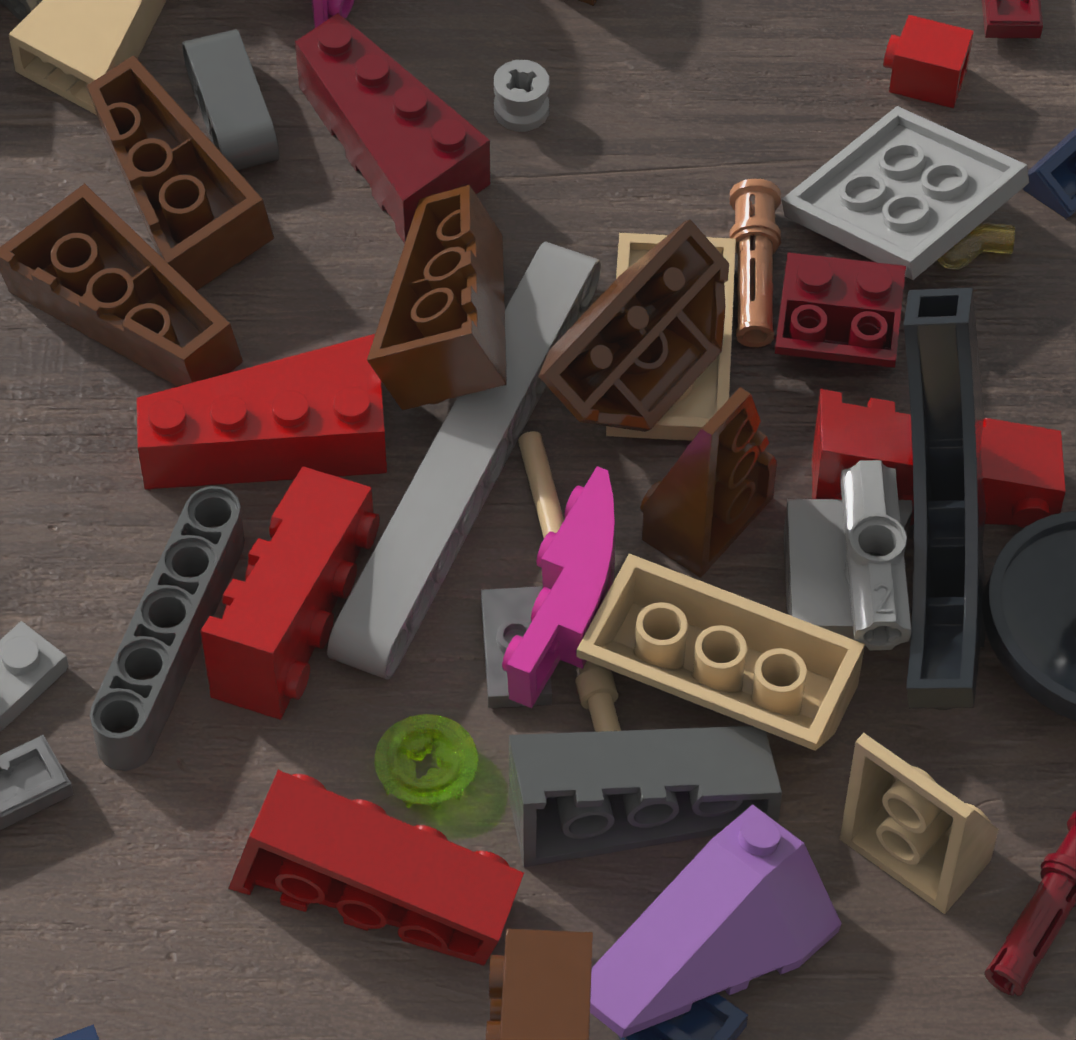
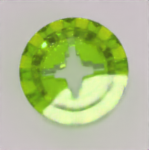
(413, 740)

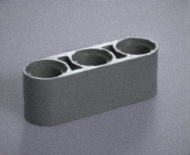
(230, 99)

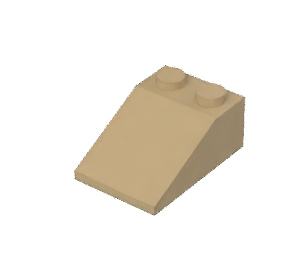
(914, 826)

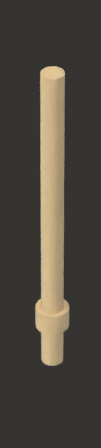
(595, 683)

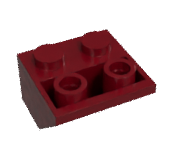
(840, 310)

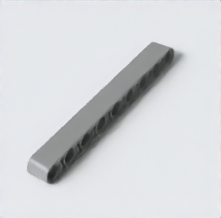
(460, 470)

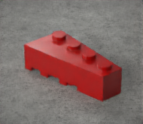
(267, 422)

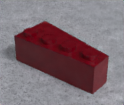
(388, 121)

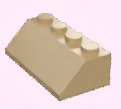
(724, 652)

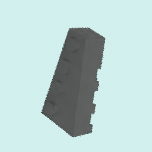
(634, 788)

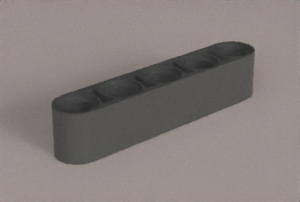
(170, 651)

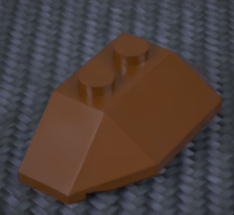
(644, 336)

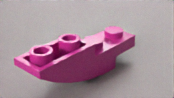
(575, 581)

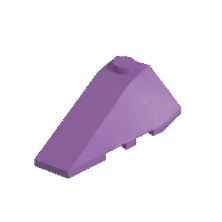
(727, 918)

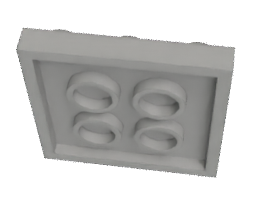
(905, 191)

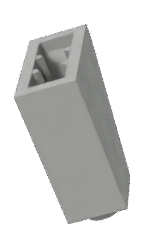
(817, 560)

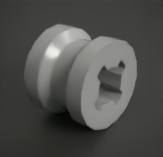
(521, 95)

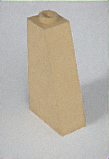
(79, 40)

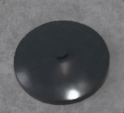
(1033, 611)

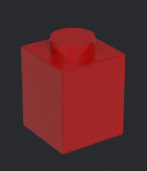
(929, 60)

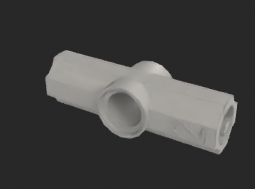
(875, 582)

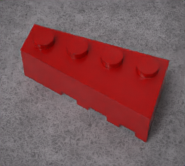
(1018, 460)
(290, 587)
(376, 870)

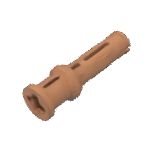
(755, 258)

